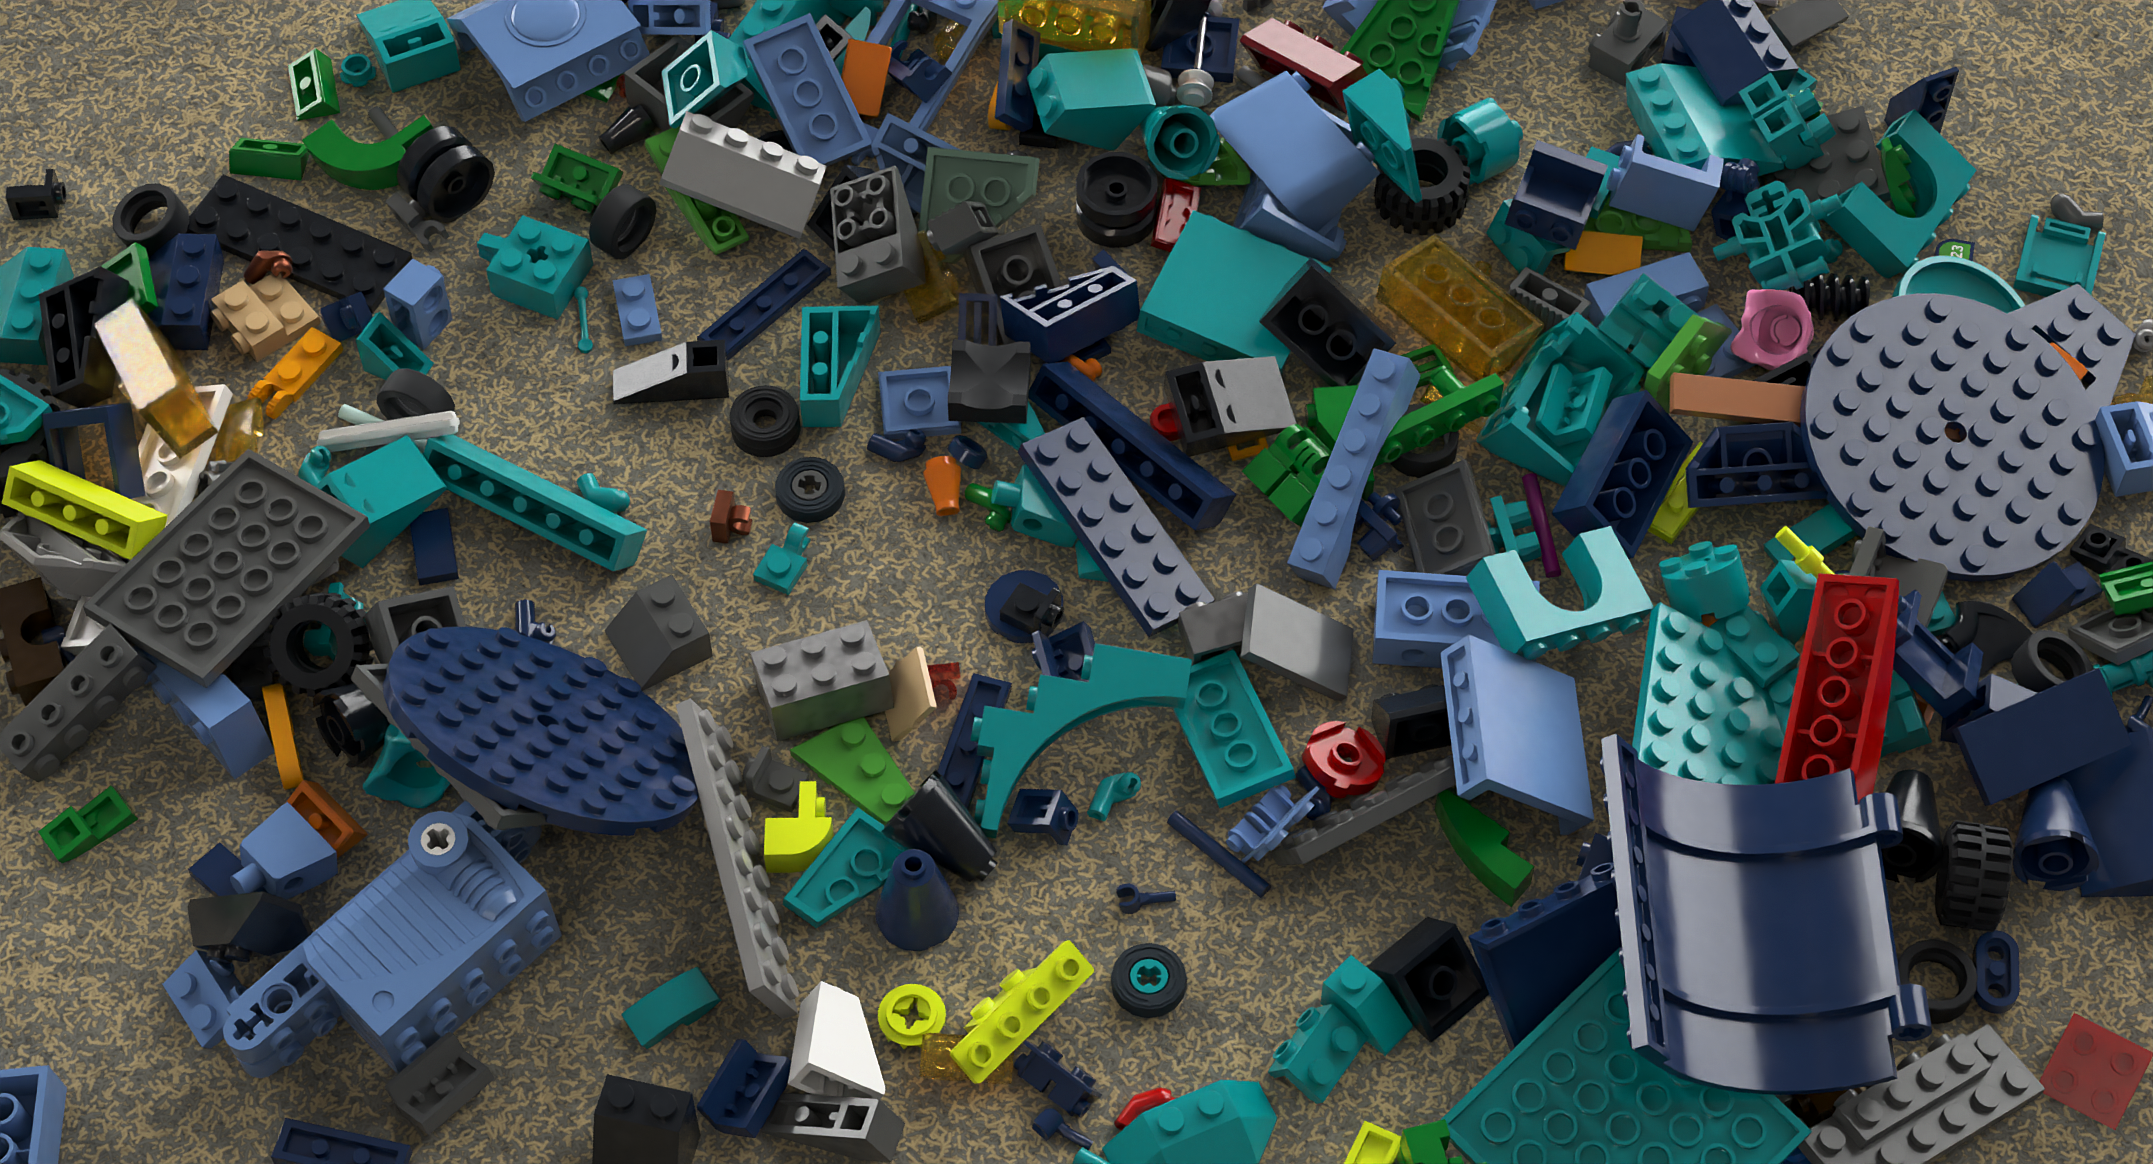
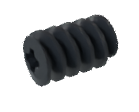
(1834, 296)

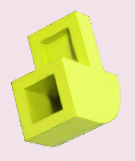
(797, 842)

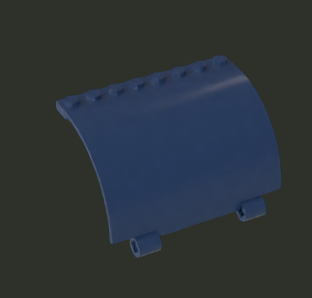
(1757, 929)

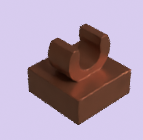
(728, 517)

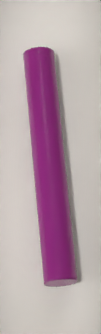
(1541, 525)

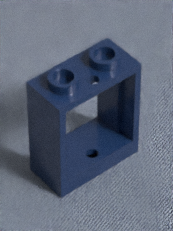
(65, 447)

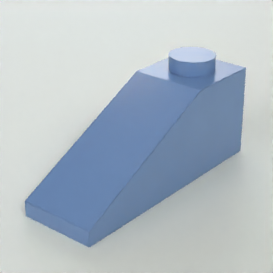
(672, 16)

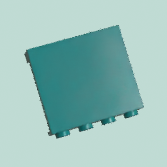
(1217, 292)

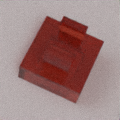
(942, 673)

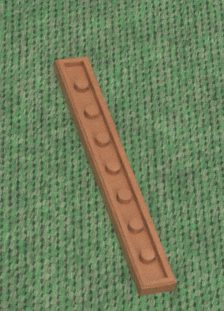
(1741, 400)

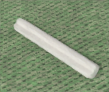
(389, 431)

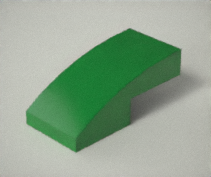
(81, 830)

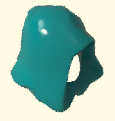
(400, 778)

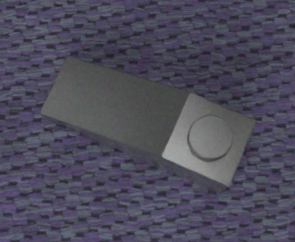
(837, 1124)

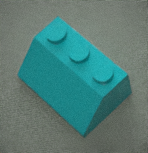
(20, 312)

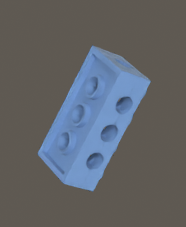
(1423, 616)

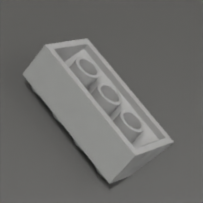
(743, 174)

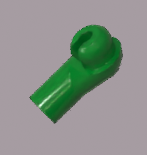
(998, 515)

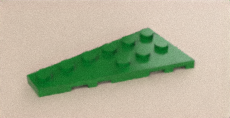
(1406, 44)

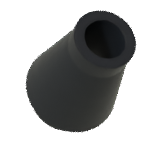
(627, 129)

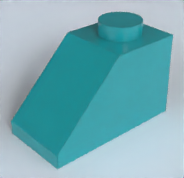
(1367, 1003)

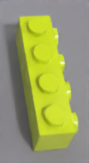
(82, 508)

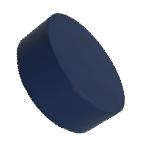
(967, 451)

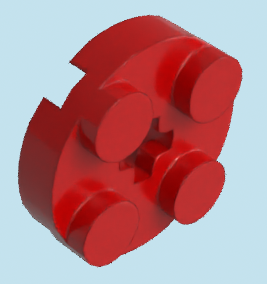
(1338, 775)

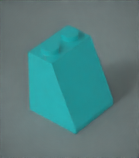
(1091, 95)

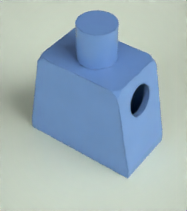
(284, 856)

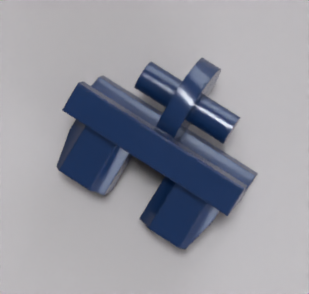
(1380, 535)

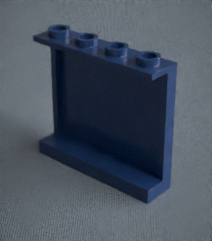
(1547, 950)

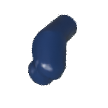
(1321, 799)

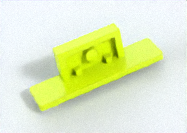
(1018, 1010)

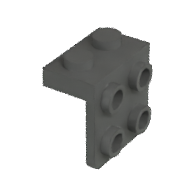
(1925, 576)

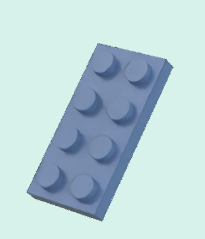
(807, 92)

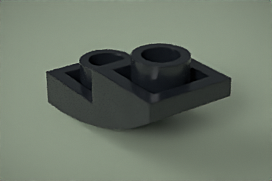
(2104, 551)

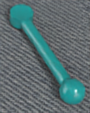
(585, 345)

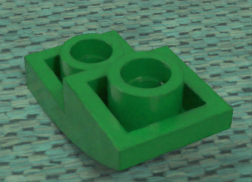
(1895, 170)

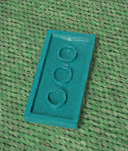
(1231, 731)

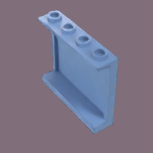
(1516, 731)

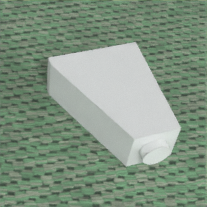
(834, 1047)

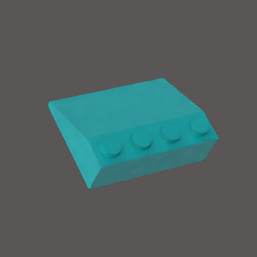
(1689, 123)

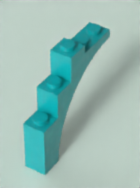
(1116, 682)

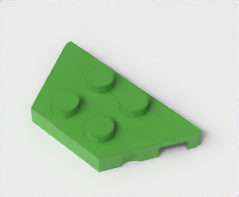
(1687, 353)

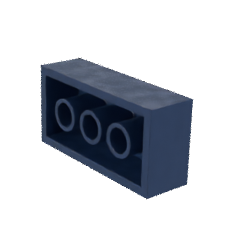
(1624, 471)

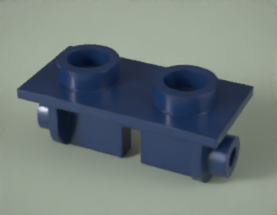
(1071, 1087)

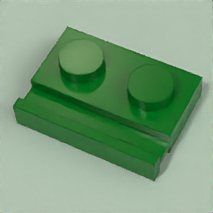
(2129, 588)

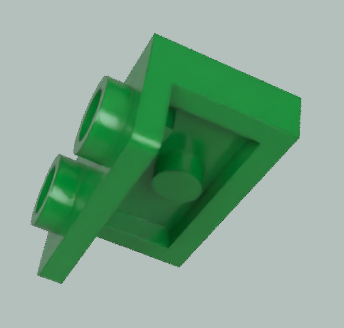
(577, 178)

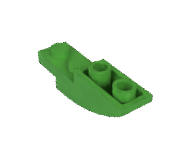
(713, 225)

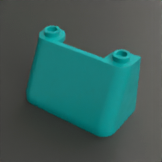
(1512, 427)

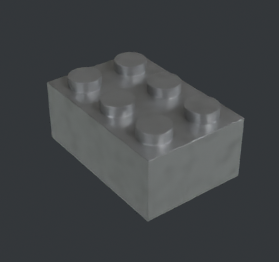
(822, 680)

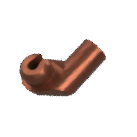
(268, 261)

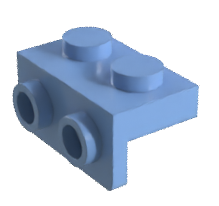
(202, 994)

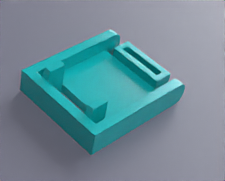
(2057, 255)

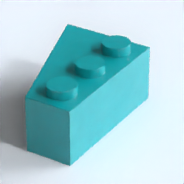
(833, 359)

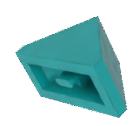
(386, 349)

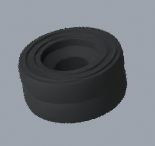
(761, 402)

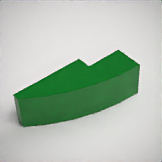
(1483, 848)

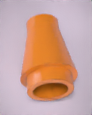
(943, 482)

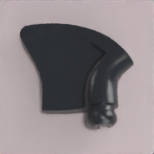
(1989, 628)

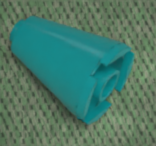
(1180, 140)

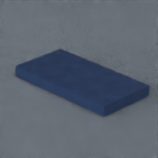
(2041, 737)

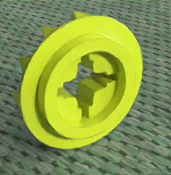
(901, 1001)

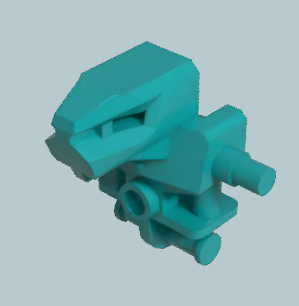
(1781, 236)

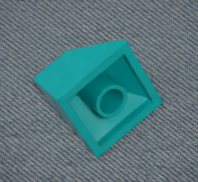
(702, 75)

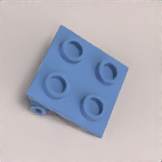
(1268, 823)

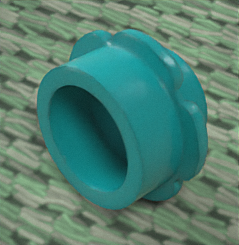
(355, 63)

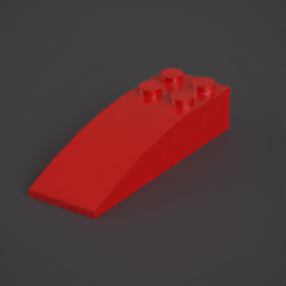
(1843, 681)

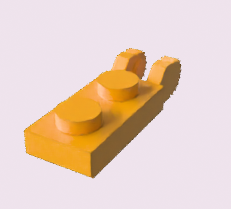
(296, 371)

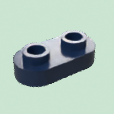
(1996, 974)

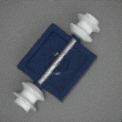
(1203, 56)

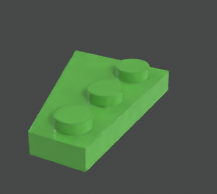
(858, 767)

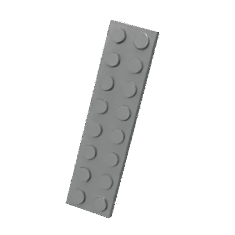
(737, 862)

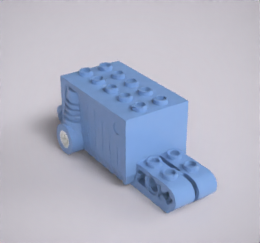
(407, 950)

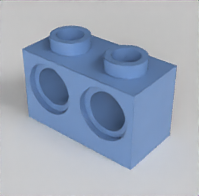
(418, 303)

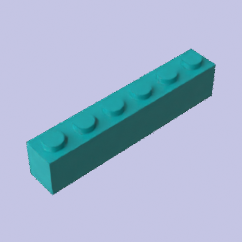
(535, 503)

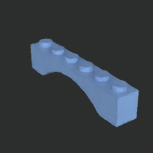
(1330, 521)

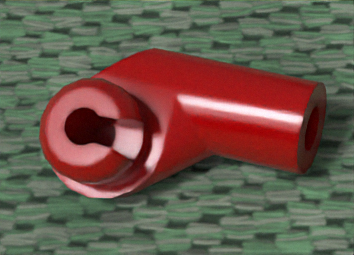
(1140, 1103)

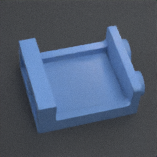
(1663, 187)

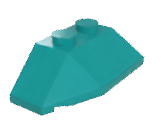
(1207, 1126)

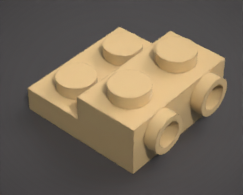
(263, 315)

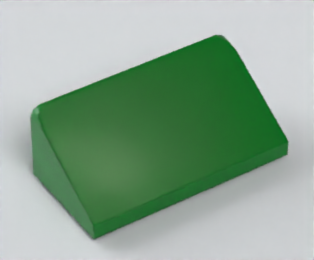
(313, 86)
(268, 158)

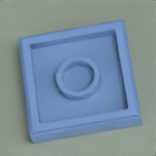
(916, 401)

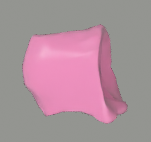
(1773, 328)

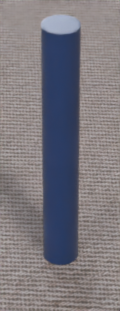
(1219, 854)

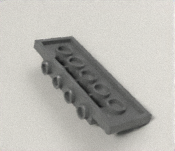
(1930, 1107)

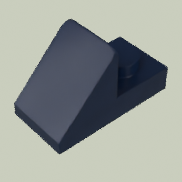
(2056, 593)

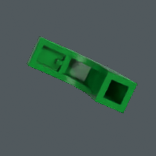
(362, 164)

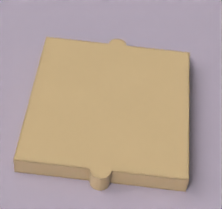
(911, 694)

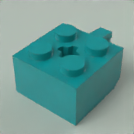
(536, 265)

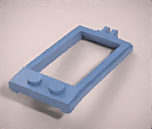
(975, 14)

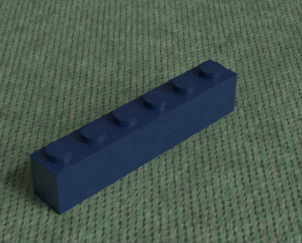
(1135, 446)

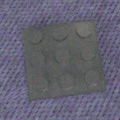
(1846, 162)

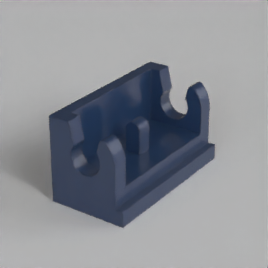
(918, 73)

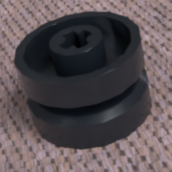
(445, 174)
(1116, 199)

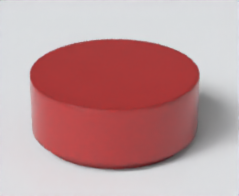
(1162, 421)

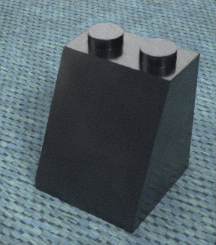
(644, 1124)

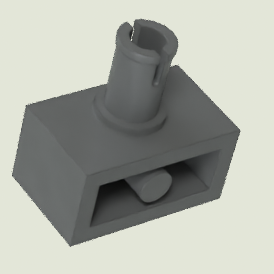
(1627, 42)

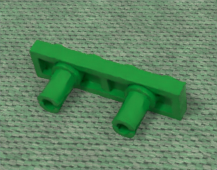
(1449, 414)

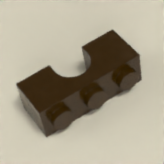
(23, 615)

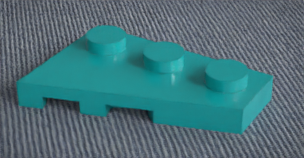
(845, 870)

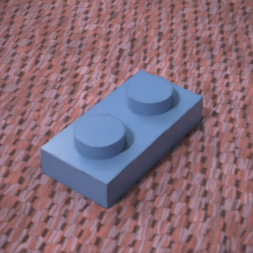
(637, 310)

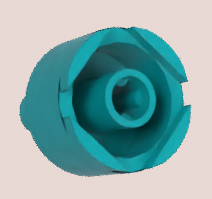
(1484, 137)
(1706, 581)

